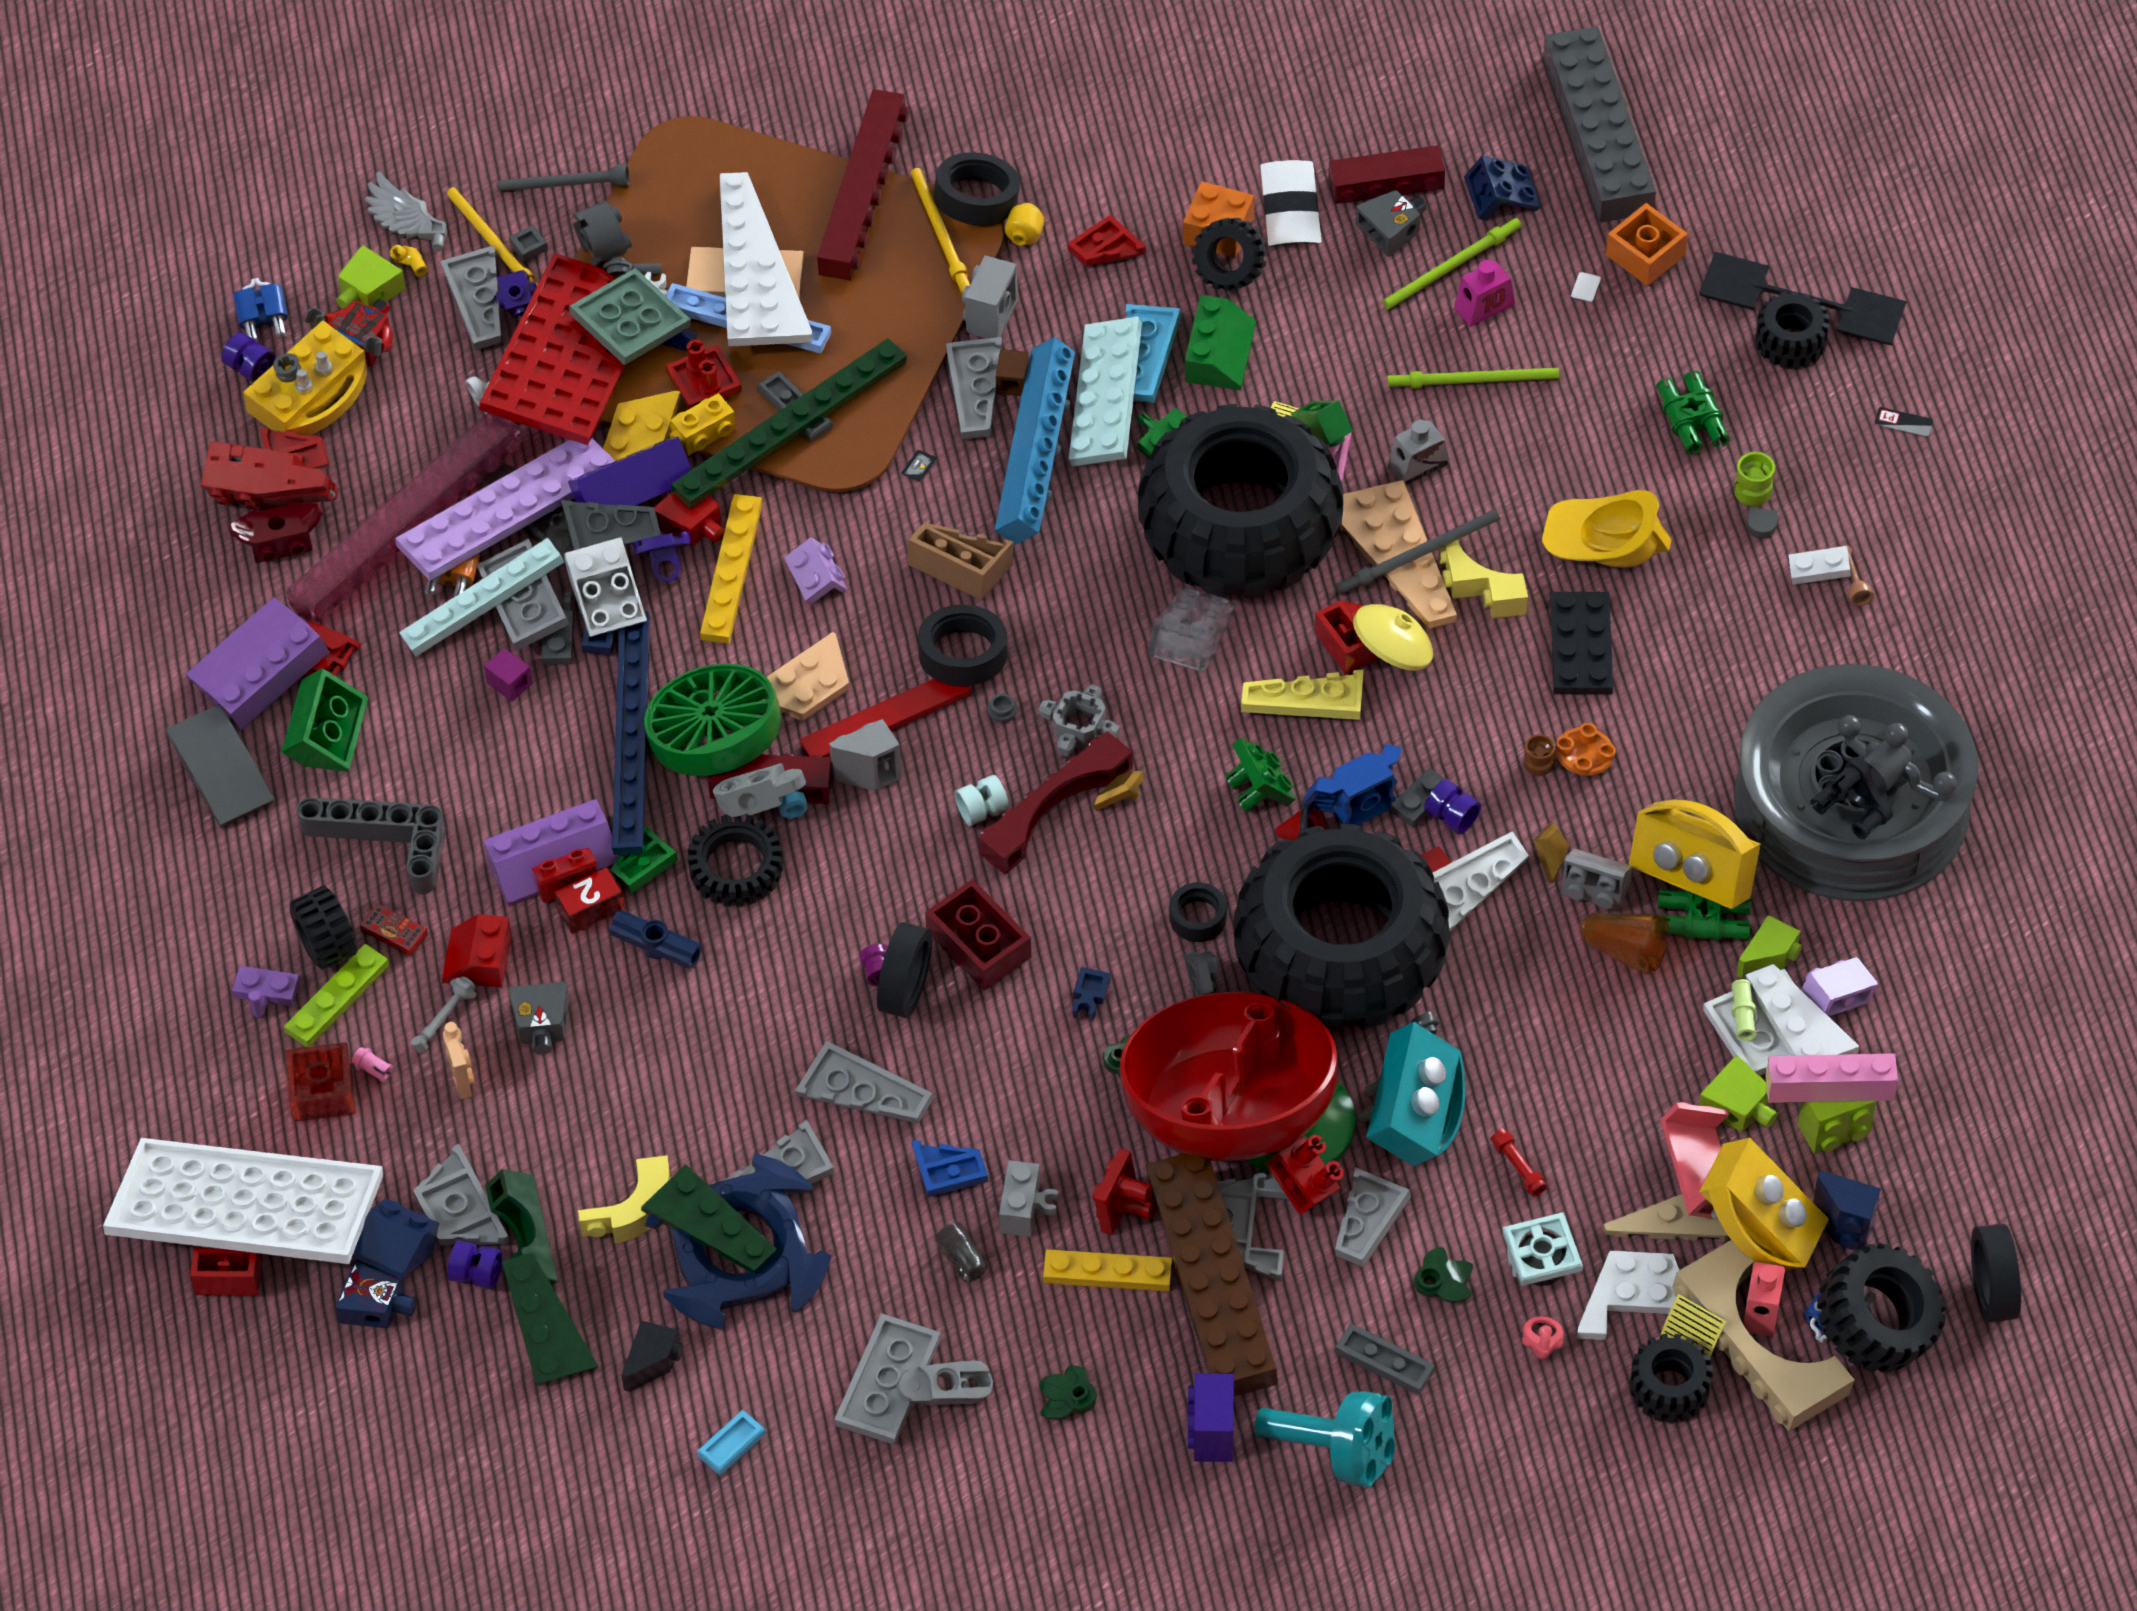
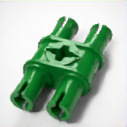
(1692, 412)
(1693, 923)

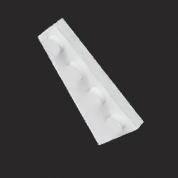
(1478, 875)

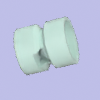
(972, 804)

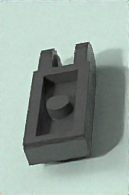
(558, 646)

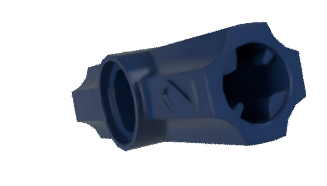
(668, 946)

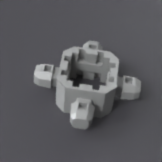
(1068, 735)

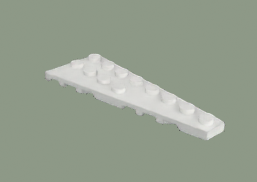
(758, 288)

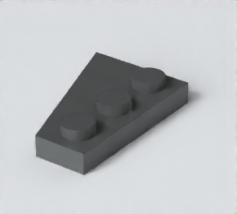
(597, 523)

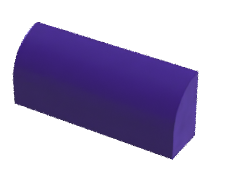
(634, 476)

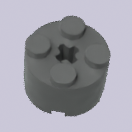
(600, 232)

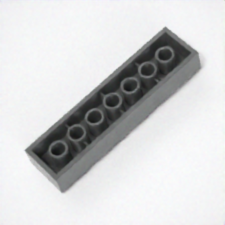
(1598, 123)

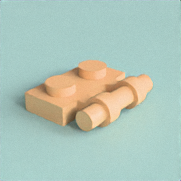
(458, 1060)

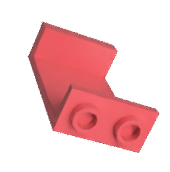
(1693, 1150)

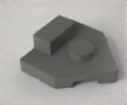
(1199, 969)

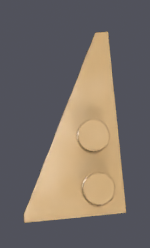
(1666, 1221)

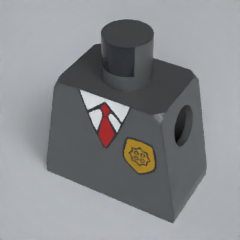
(1390, 220)
(540, 1013)

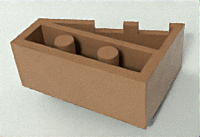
(959, 559)

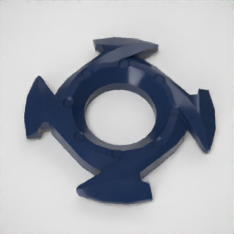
(713, 1288)

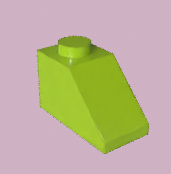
(1772, 944)

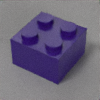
(1211, 1417)

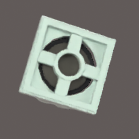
(1541, 1255)

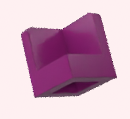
(508, 674)

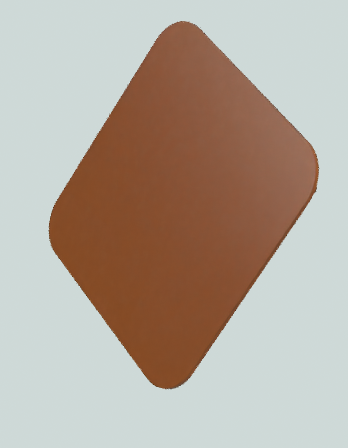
(894, 295)

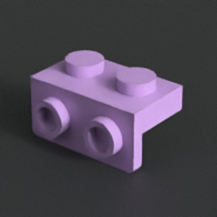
(815, 570)

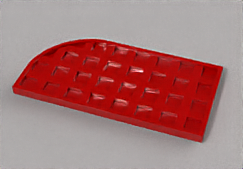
(553, 368)

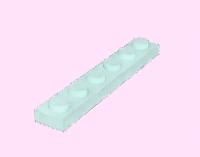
(481, 597)

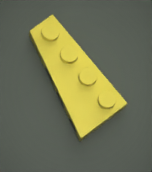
(1321, 697)

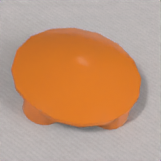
(1585, 750)

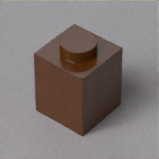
(1011, 372)

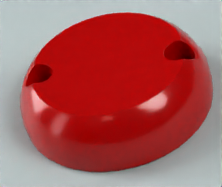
(1229, 1075)

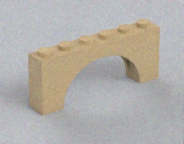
(1788, 1387)

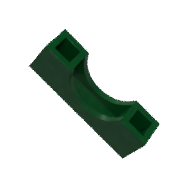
(516, 1201)

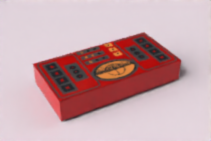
(393, 929)

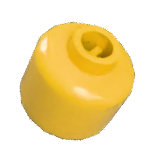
(1024, 224)

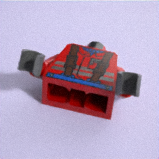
(361, 324)

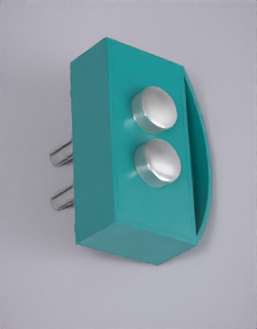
(1415, 1094)

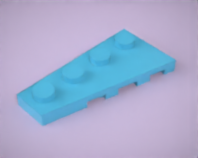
(1156, 342)

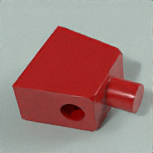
(699, 520)

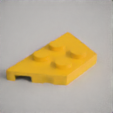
(641, 424)

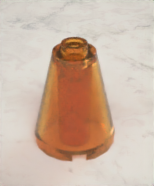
(1628, 938)

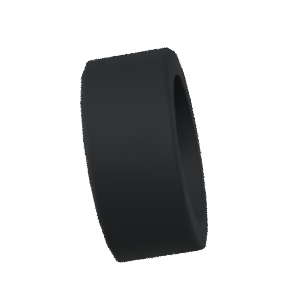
(1194, 931)

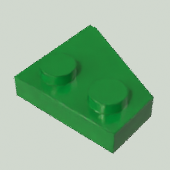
(637, 869)

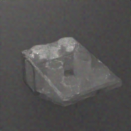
(1190, 629)

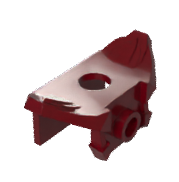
(278, 530)

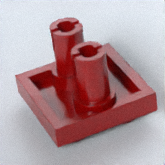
(703, 374)
(1121, 1193)

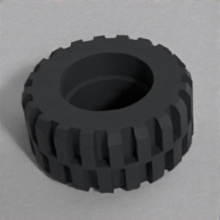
(1907, 1287)

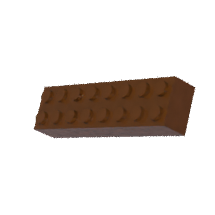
(1211, 1272)

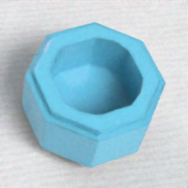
(793, 805)

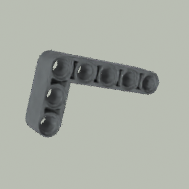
(384, 827)

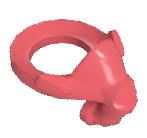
(1545, 1343)

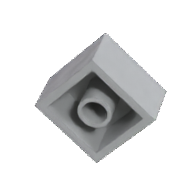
(990, 297)

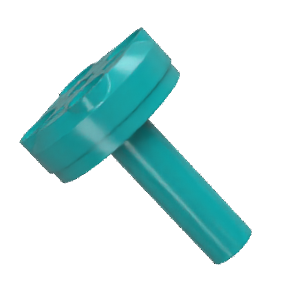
(1358, 1437)

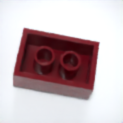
(978, 934)

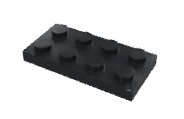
(1581, 643)

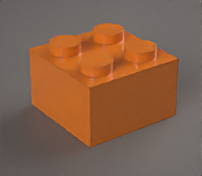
(1214, 204)
(1646, 244)

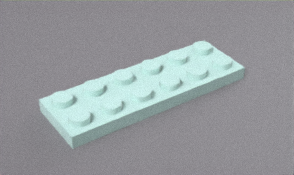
(1105, 391)

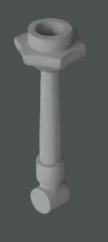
(462, 989)

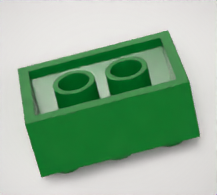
(1219, 344)
(324, 722)

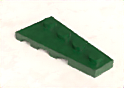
(701, 1213)
(546, 1328)

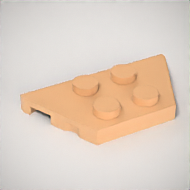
(811, 679)

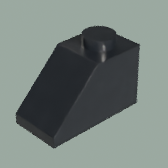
(651, 1355)

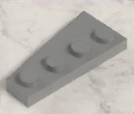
(474, 289)
(974, 383)

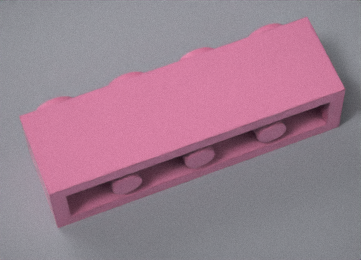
(1831, 1078)

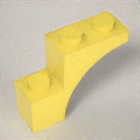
(1501, 592)

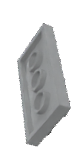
(531, 611)
(872, 1400)

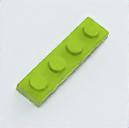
(336, 996)

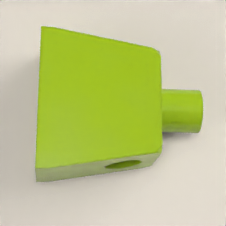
(369, 279)
(1742, 1094)

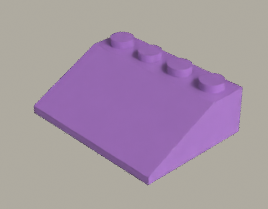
(258, 662)

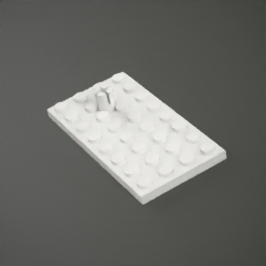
(244, 1200)

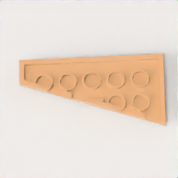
(1385, 525)

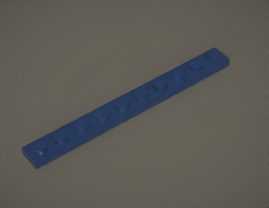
(631, 739)

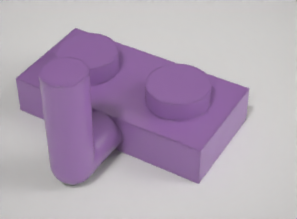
(265, 987)

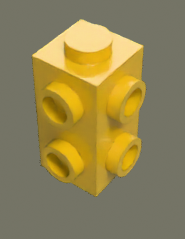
(703, 424)

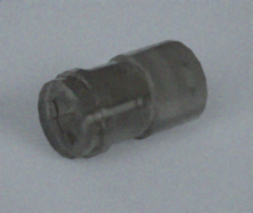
(962, 1253)

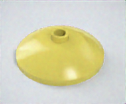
(1393, 636)

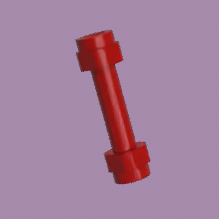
(1533, 1181)

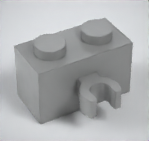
(1023, 1198)

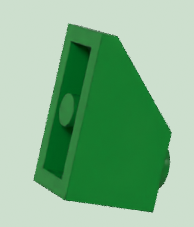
(1325, 421)

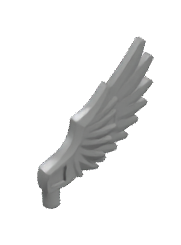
(404, 213)

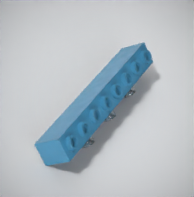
(1035, 441)

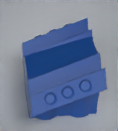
(1358, 788)

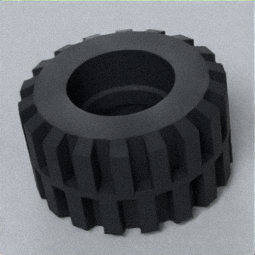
(1207, 261)
(1796, 313)
(323, 927)
(1676, 1356)

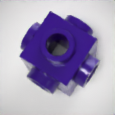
(510, 286)

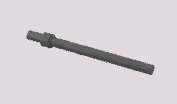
(1365, 576)

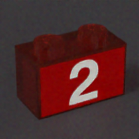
(589, 900)

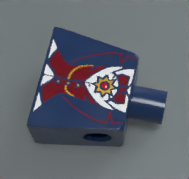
(372, 1297)

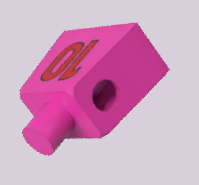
(1484, 293)

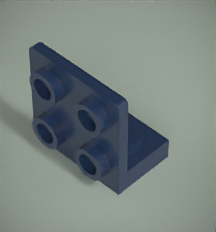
(1499, 182)

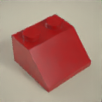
(479, 950)

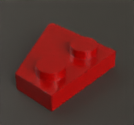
(1105, 243)
(307, 448)

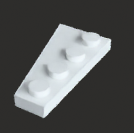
(1796, 1017)

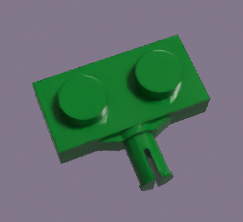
(1157, 429)

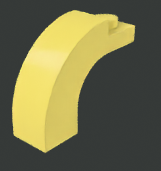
(627, 1219)

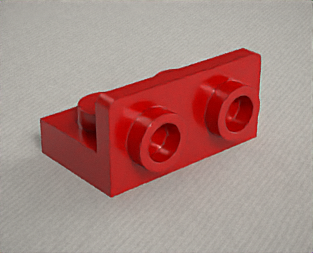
(562, 871)

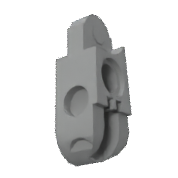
(757, 790)
(921, 1386)

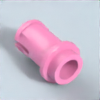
(367, 1061)

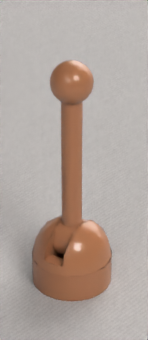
(1860, 591)

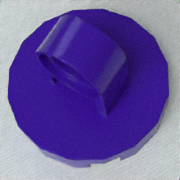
(663, 549)

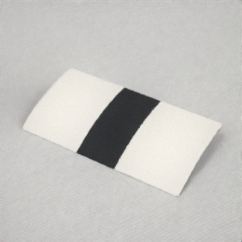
(1290, 202)

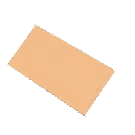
(708, 275)

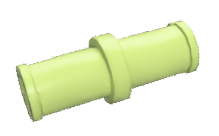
(1743, 1010)

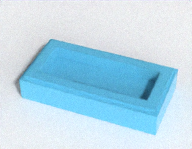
(731, 1442)

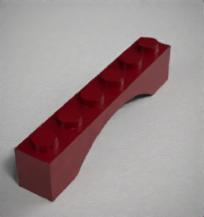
(1095, 767)

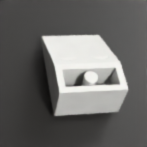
(604, 587)

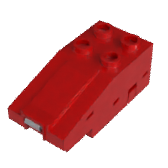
(262, 477)

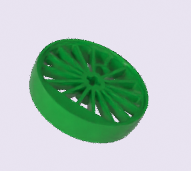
(691, 711)

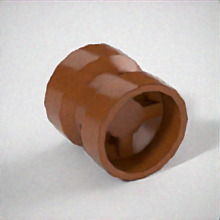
(1539, 754)

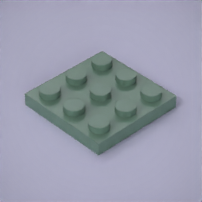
(629, 316)

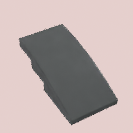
(219, 765)

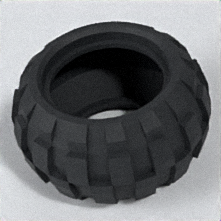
(1240, 549)
(1338, 981)

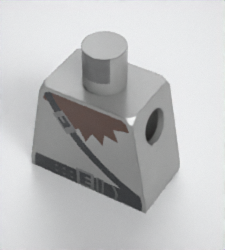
(1417, 452)

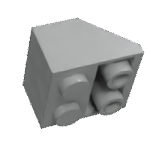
(866, 757)
(1596, 879)

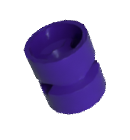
(247, 356)
(1451, 805)
(464, 1262)

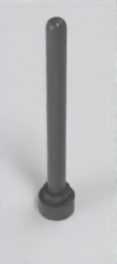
(617, 175)

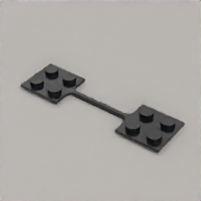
(1862, 315)

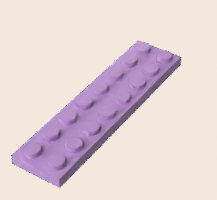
(499, 508)

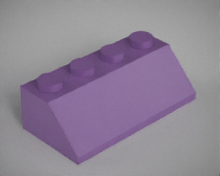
(552, 837)

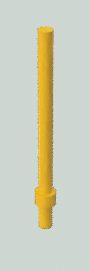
(487, 233)
(957, 269)

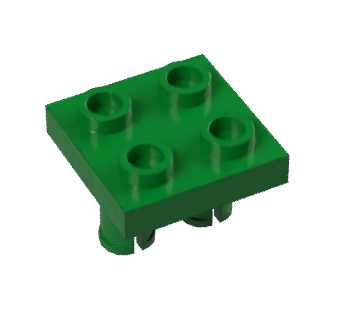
(1264, 773)

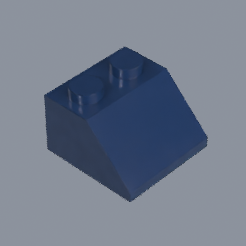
(1848, 1206)
(396, 1238)

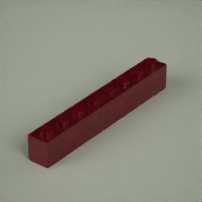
(862, 185)

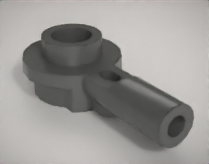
(619, 266)

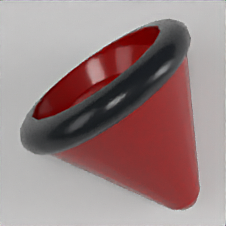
(1306, 818)

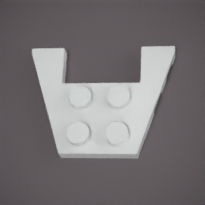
(1629, 1284)

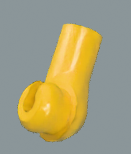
(409, 256)

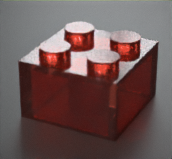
(320, 1081)

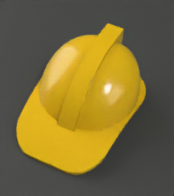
(1607, 530)

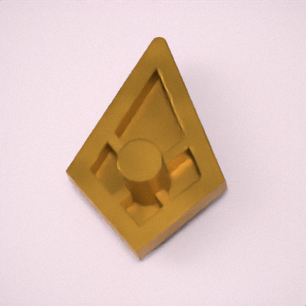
(1120, 788)
(1551, 850)

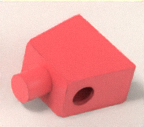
(1766, 1292)

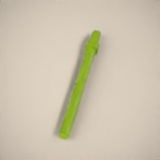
(1494, 237)
(1417, 379)

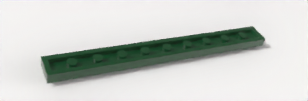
(788, 423)

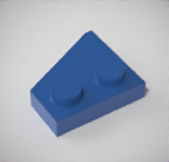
(948, 1167)

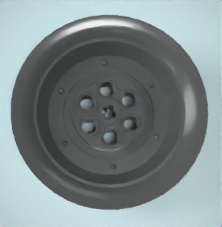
(1784, 766)

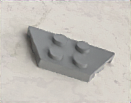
(459, 1204)

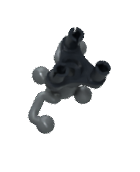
(1869, 778)

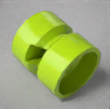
(1754, 478)

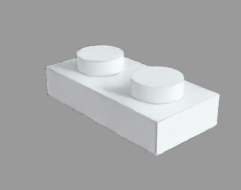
(1819, 565)

